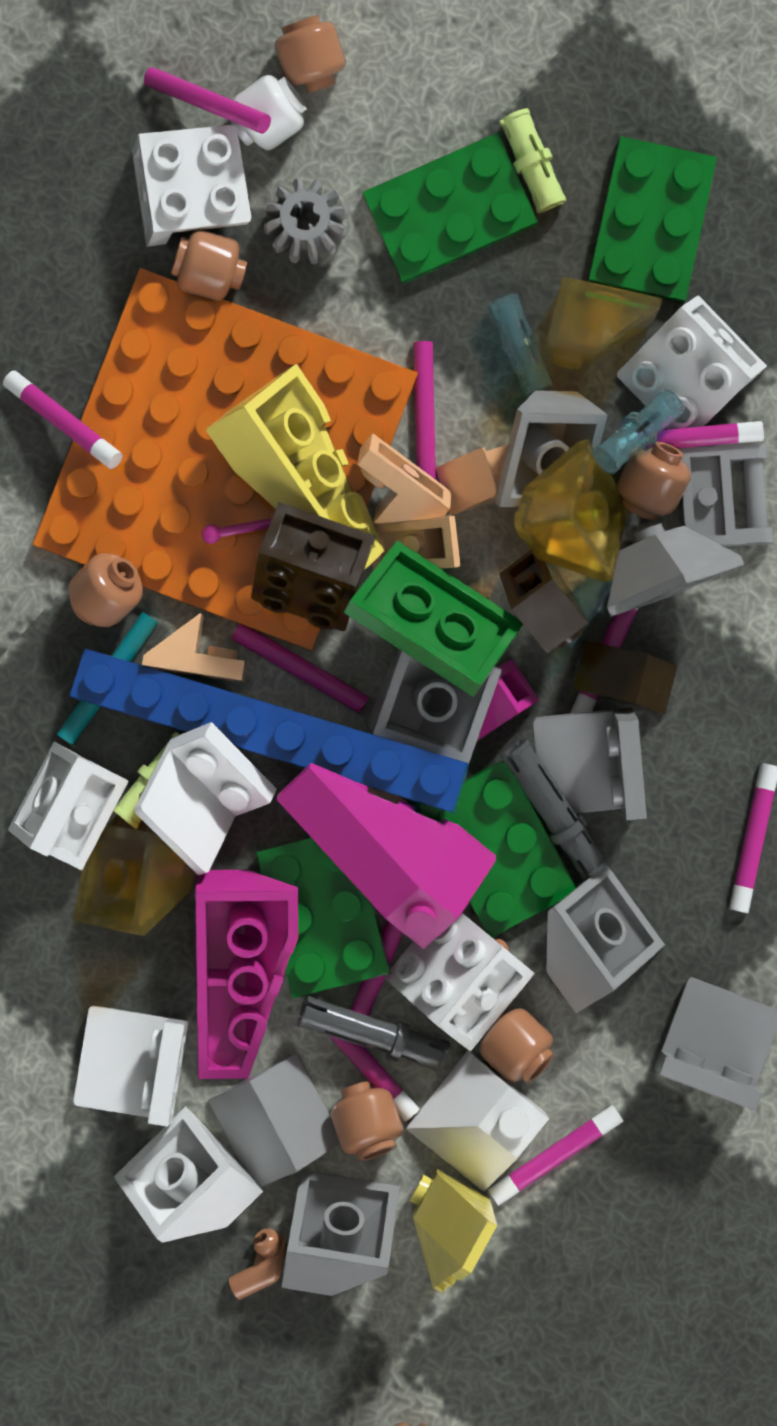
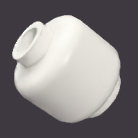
(279, 101)

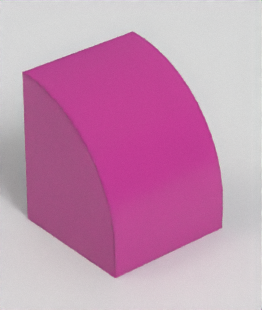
(509, 699)

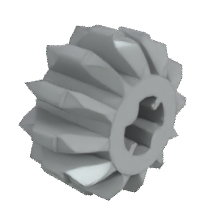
(286, 225)

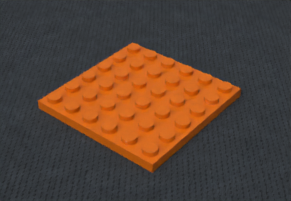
(163, 383)

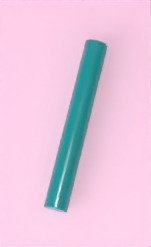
(126, 651)

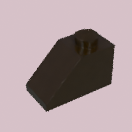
(543, 601)

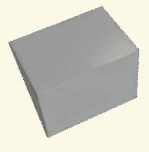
(275, 1121)

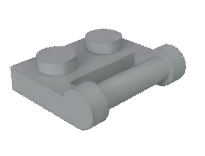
(709, 495)

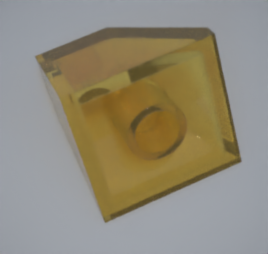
(594, 321)
(574, 515)
(131, 881)

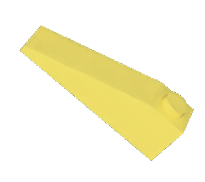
(286, 454)
(451, 1226)

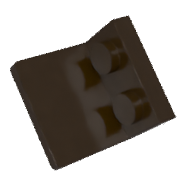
(310, 567)

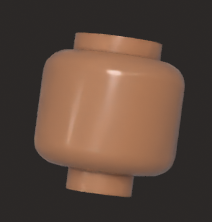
(310, 53)
(208, 265)
(654, 481)
(104, 593)
(517, 1046)
(366, 1121)

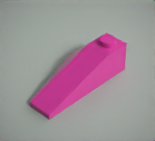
(401, 861)
(241, 956)

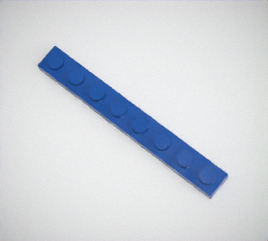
(270, 730)

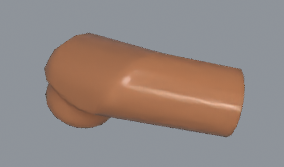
(267, 1267)

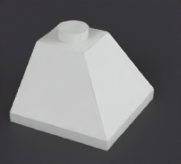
(477, 1121)
(186, 1181)

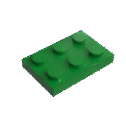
(450, 208)
(652, 219)
(434, 618)
(527, 866)
(336, 922)

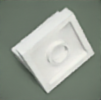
(67, 806)

